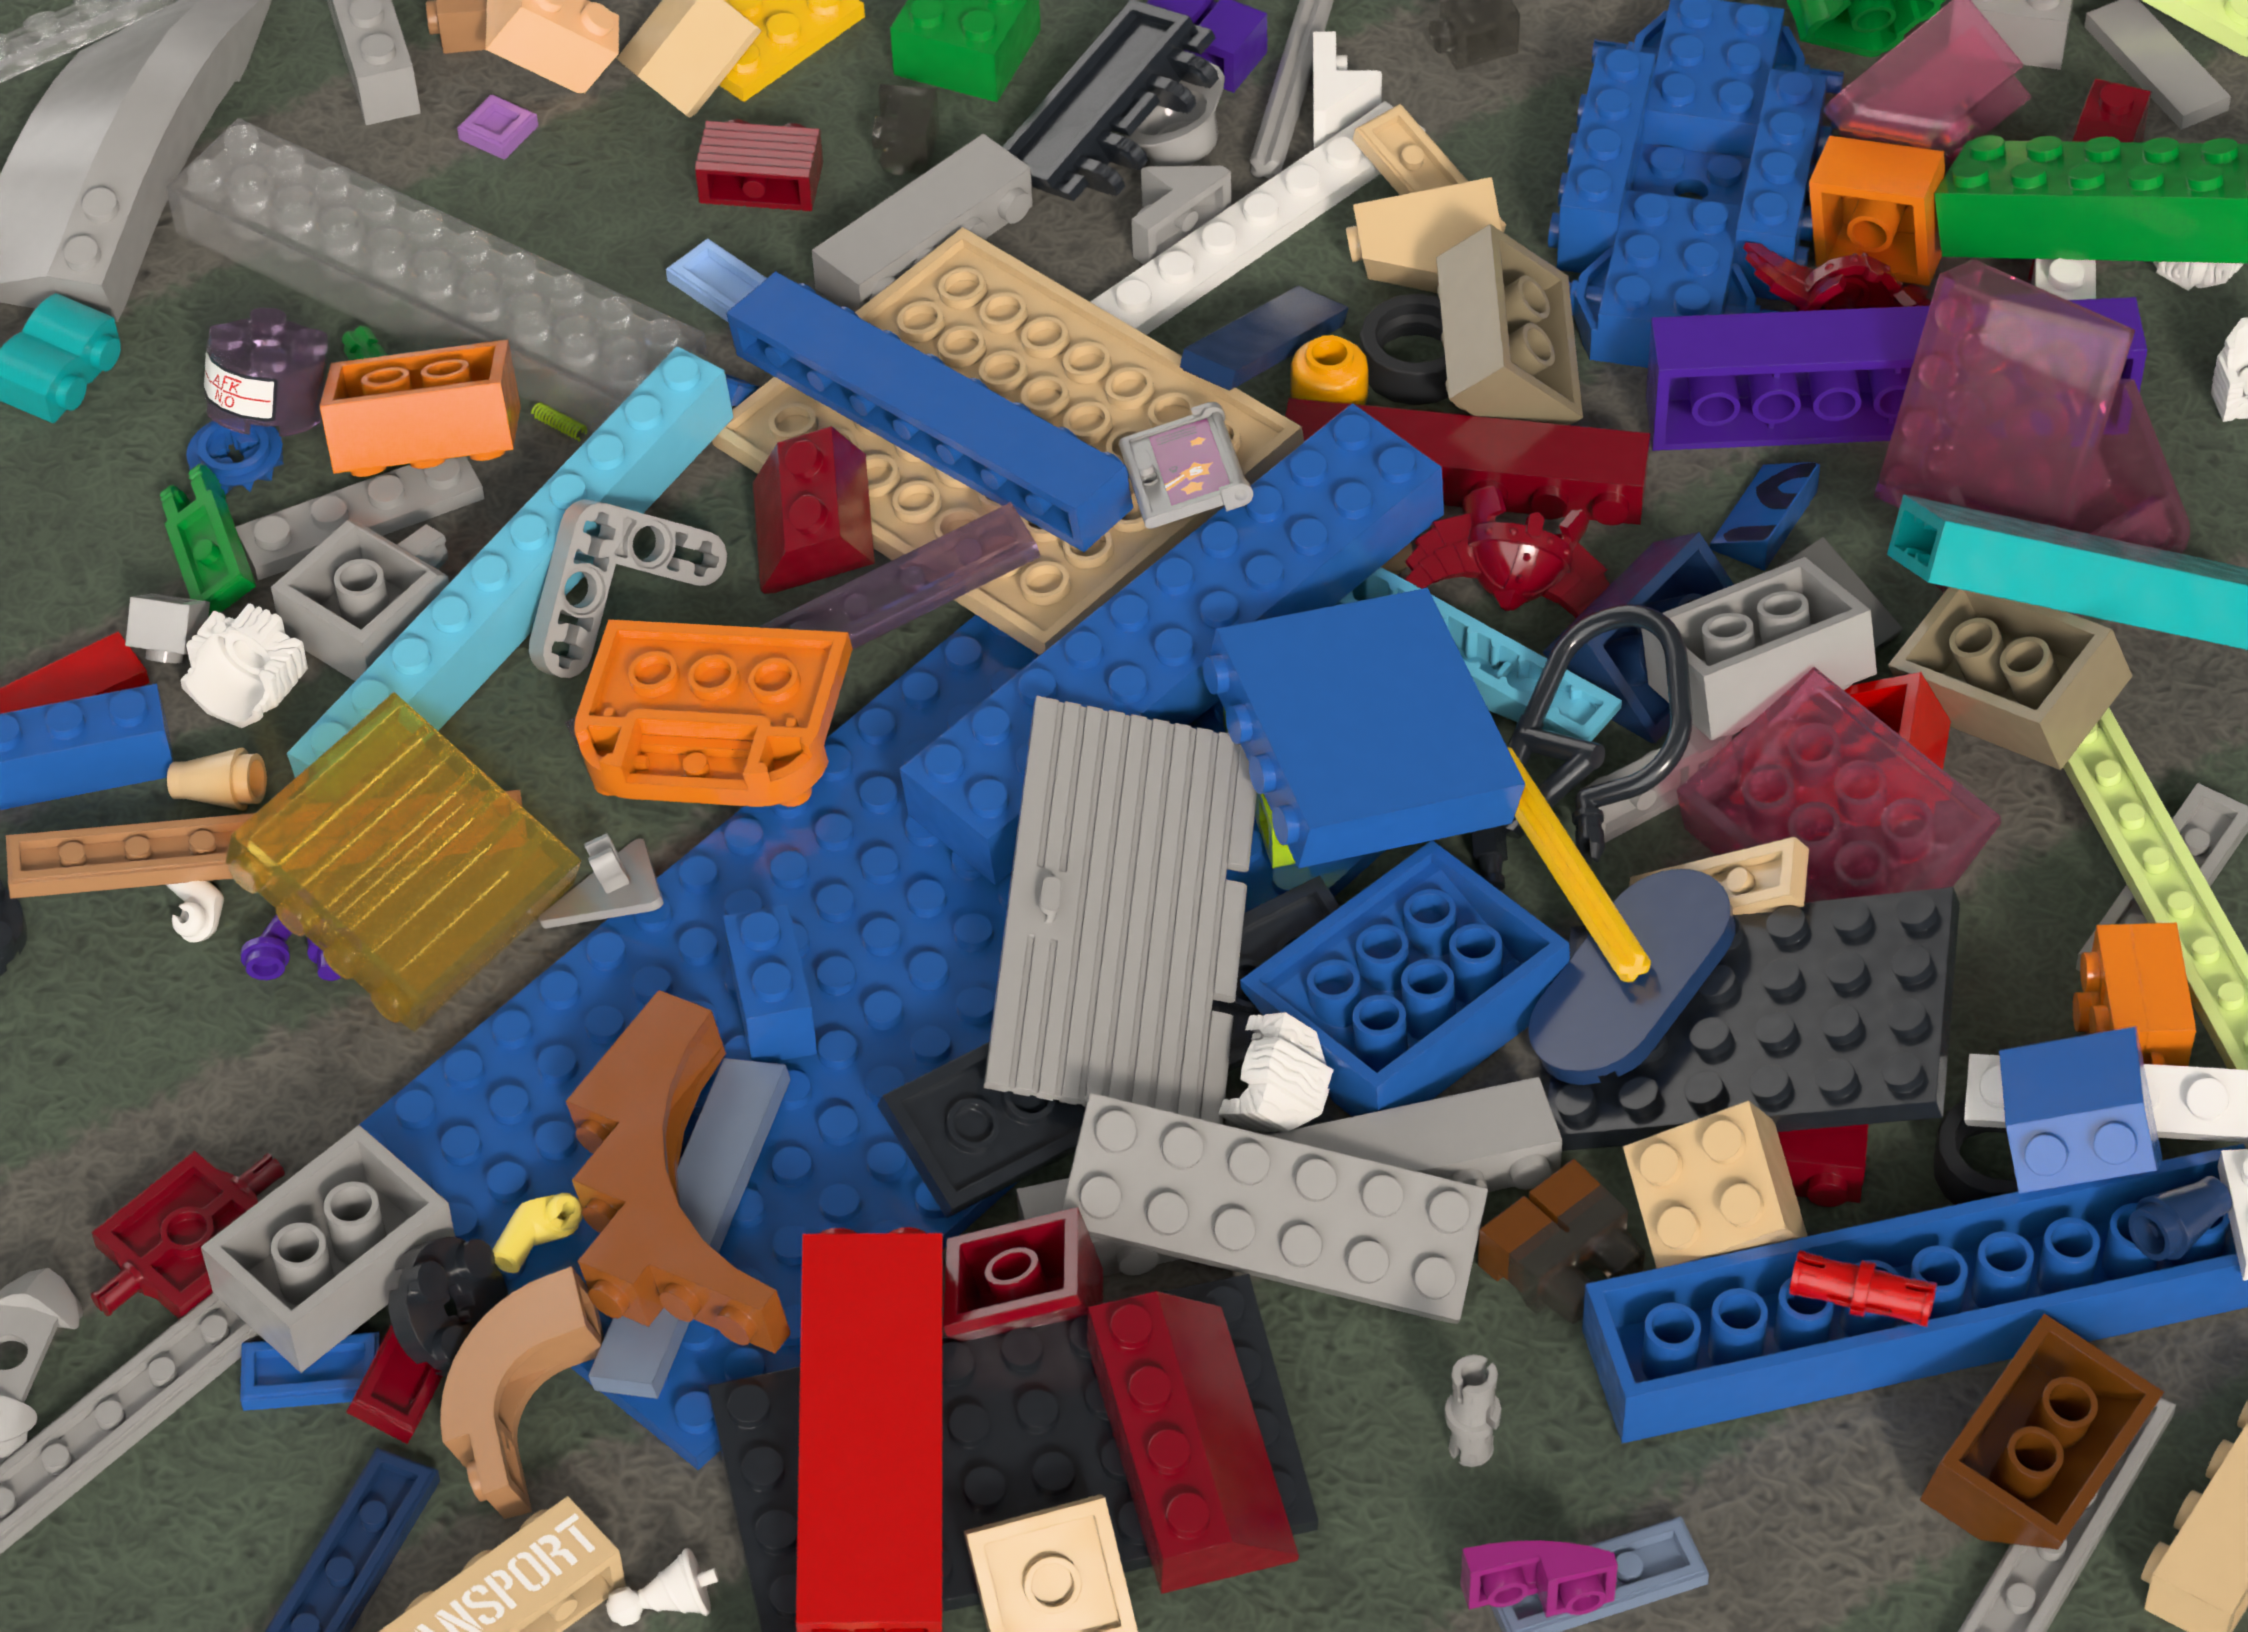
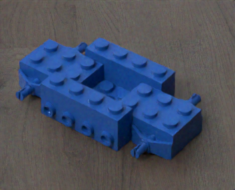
(1700, 106)

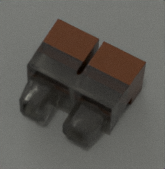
(1558, 1240)

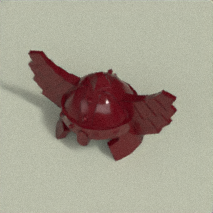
(1835, 285)
(1510, 558)

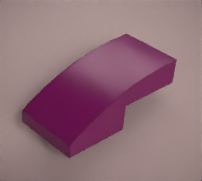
(1563, 1575)

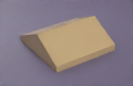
(688, 49)

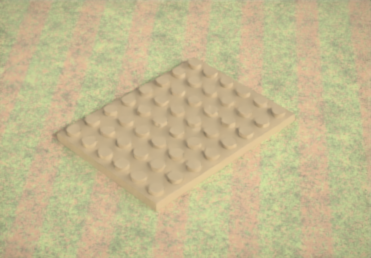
(1069, 368)

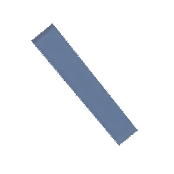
(710, 1187)

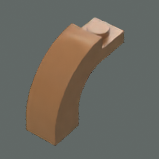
(500, 1368)

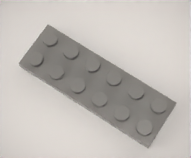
(1275, 1208)

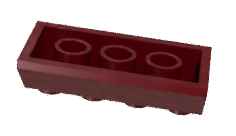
(1188, 1439)

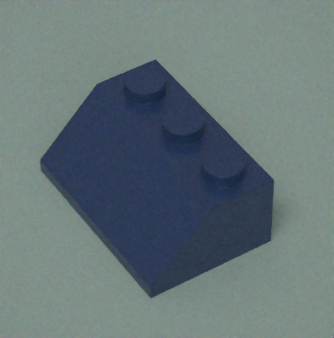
(1661, 579)

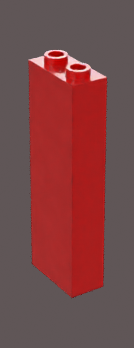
(871, 1433)

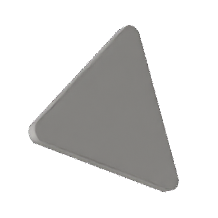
(618, 887)

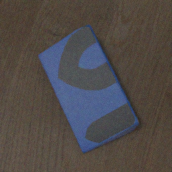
(1767, 512)

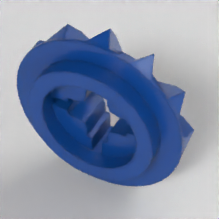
(260, 449)

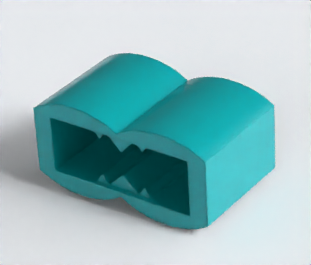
(56, 357)

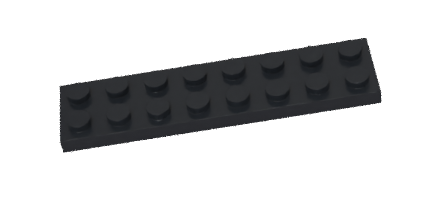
(984, 1139)

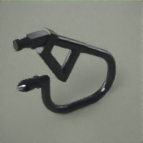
(1586, 756)

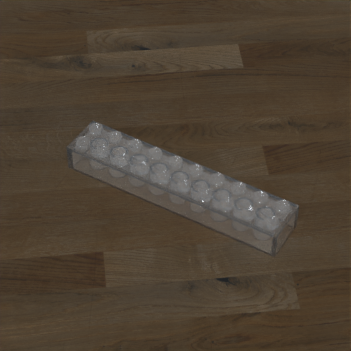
(420, 271)

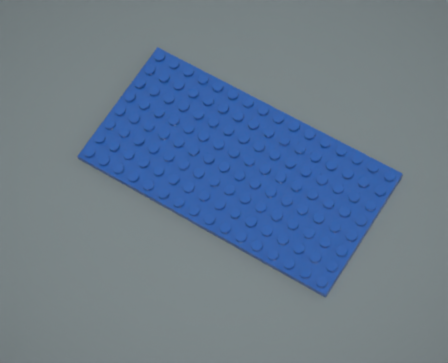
(898, 978)

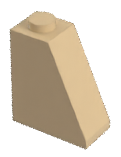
(1408, 231)

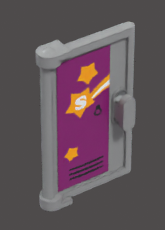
(1185, 467)

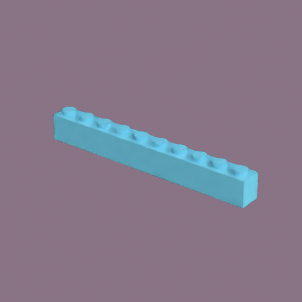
(498, 593)

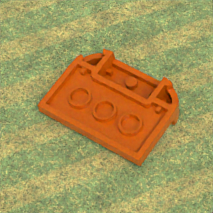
(710, 712)

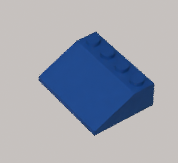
(1412, 981)

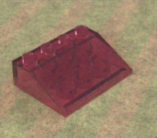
(2006, 397)
(1846, 789)

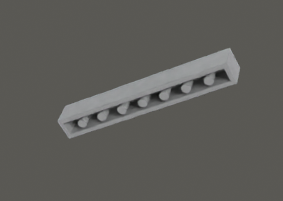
(1475, 1137)

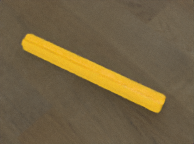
(1579, 882)

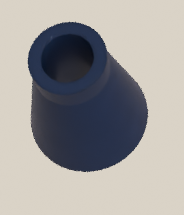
(2176, 1219)

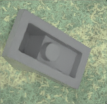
(1177, 204)

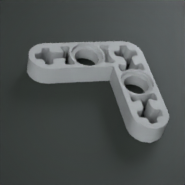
(610, 548)

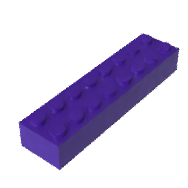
(1799, 374)

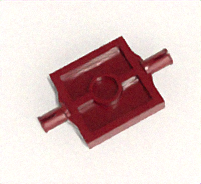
(162, 1232)

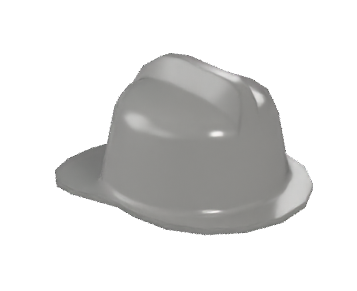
(1182, 138)

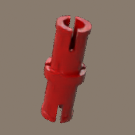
(1863, 1288)

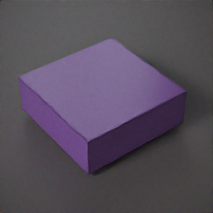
(497, 126)

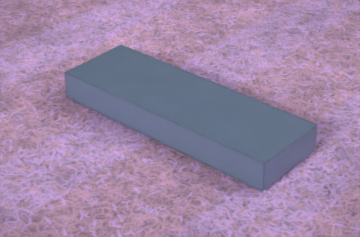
(1650, 1567)

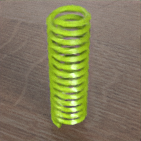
(561, 415)

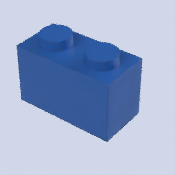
(770, 984)

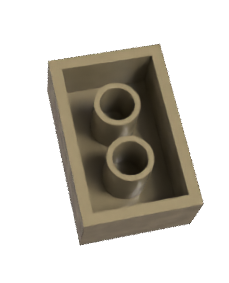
(1507, 332)
(2016, 672)

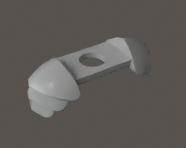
(29, 1314)

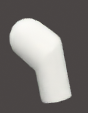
(199, 912)

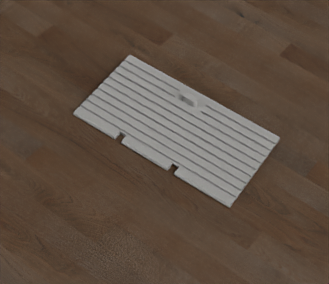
(1123, 913)

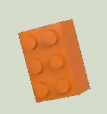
(420, 408)

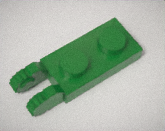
(207, 541)

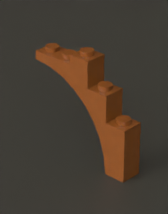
(634, 1124)

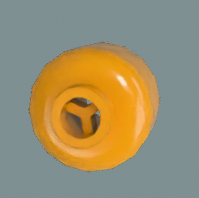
(1330, 371)

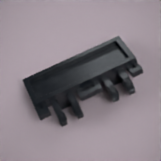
(1110, 90)

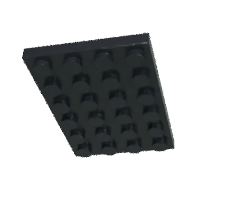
(1807, 1016)

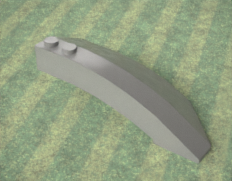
(106, 145)

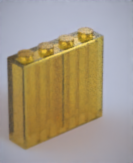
(401, 862)

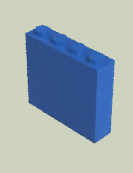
(1362, 727)

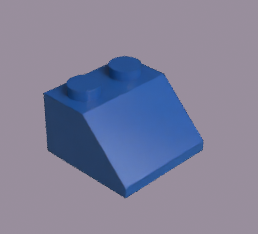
(2078, 1110)

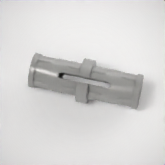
(1473, 1410)

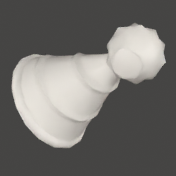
(674, 1589)

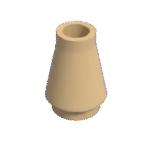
(220, 779)

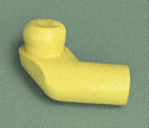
(535, 1224)

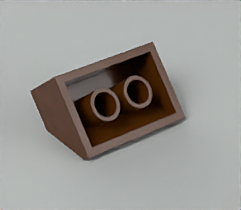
(2041, 1441)

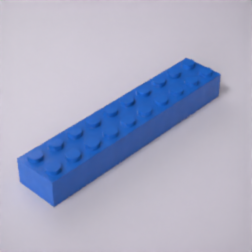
(1297, 547)
(1733, 1343)

